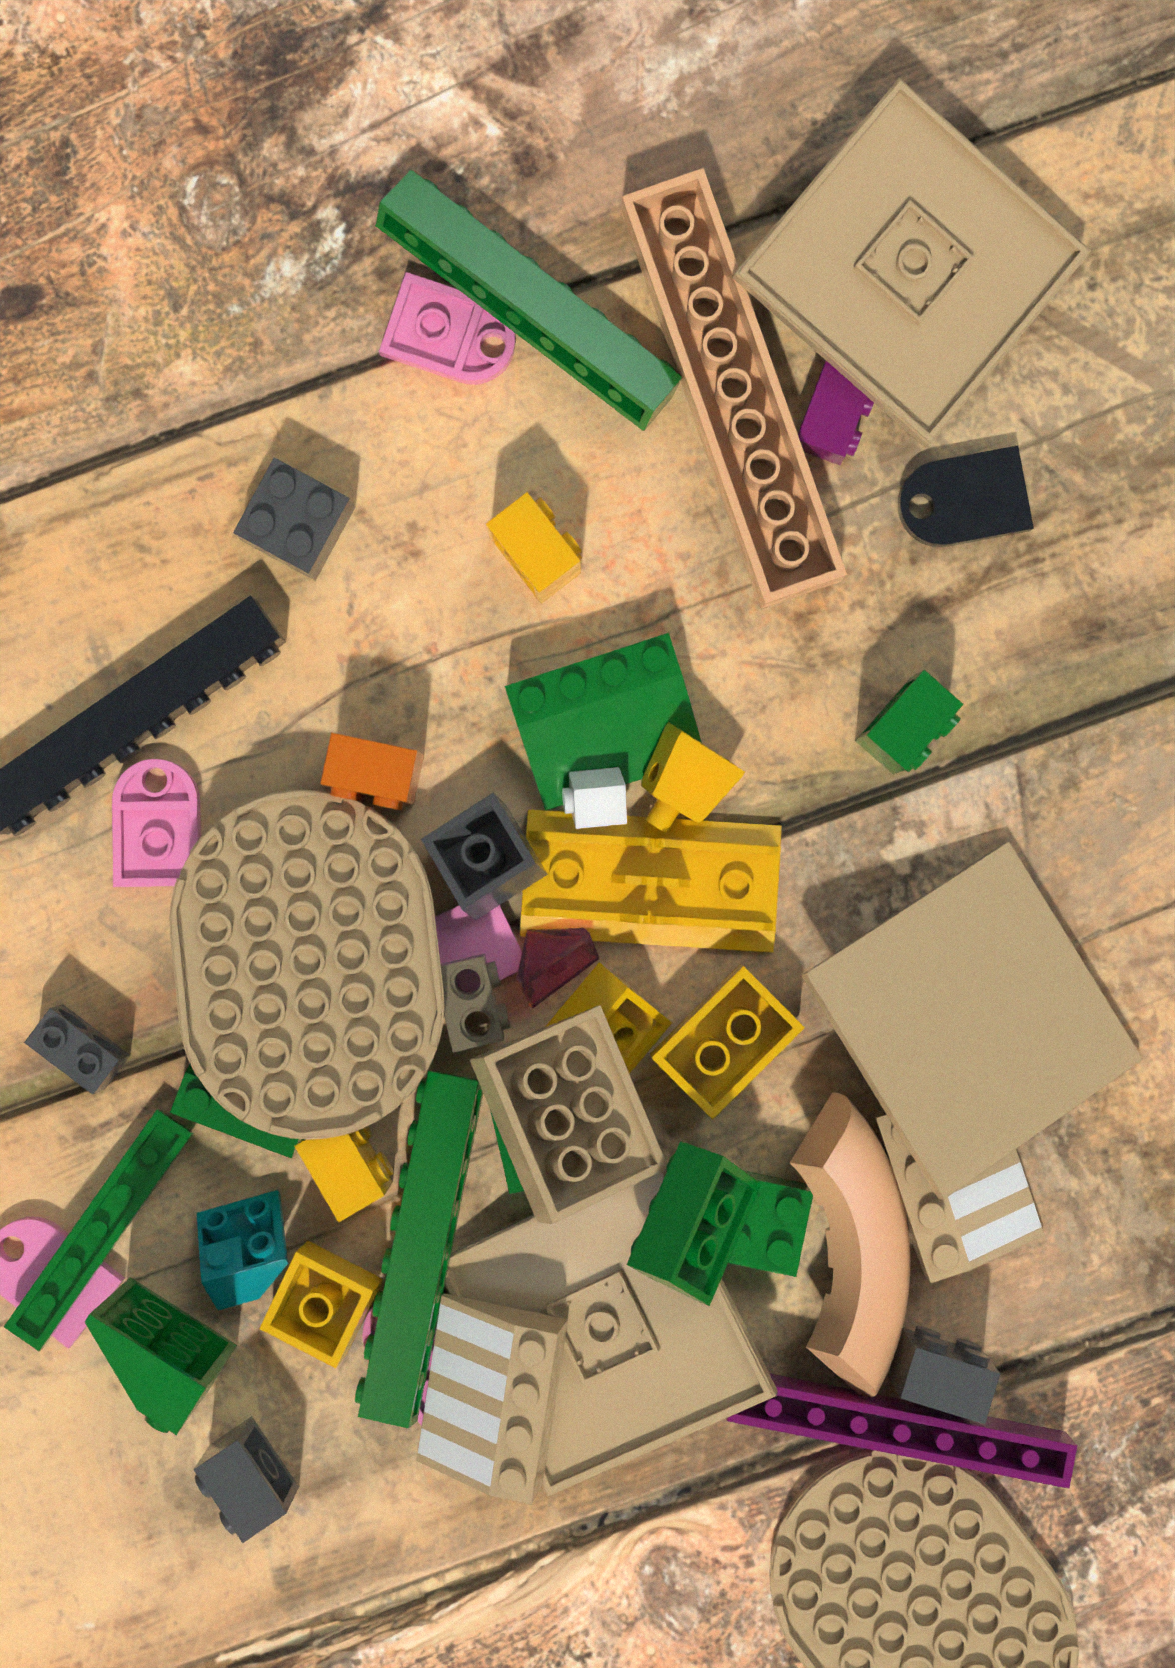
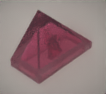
(552, 960)

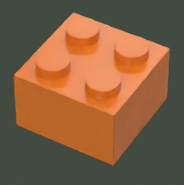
(371, 769)

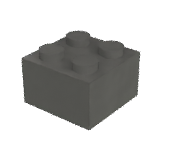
(294, 519)
(484, 856)
(944, 1374)
(245, 1480)

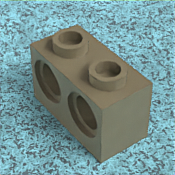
(460, 1003)

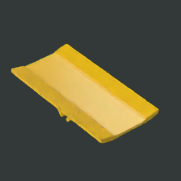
(651, 887)

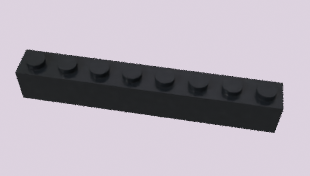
(135, 712)

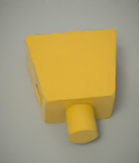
(686, 778)

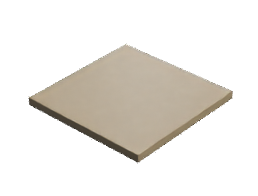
(912, 263)
(972, 1019)
(635, 1353)

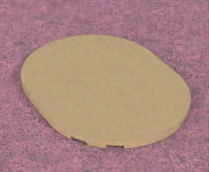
(306, 964)
(914, 1570)

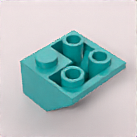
(241, 1248)

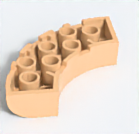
(864, 1243)

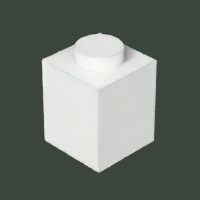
(596, 798)

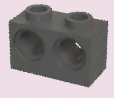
(77, 1049)

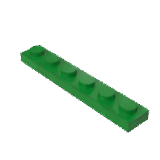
(98, 1230)

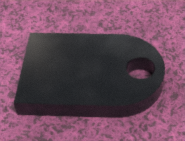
(969, 498)

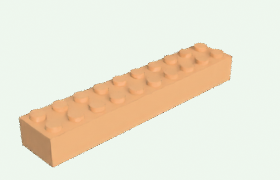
(732, 389)

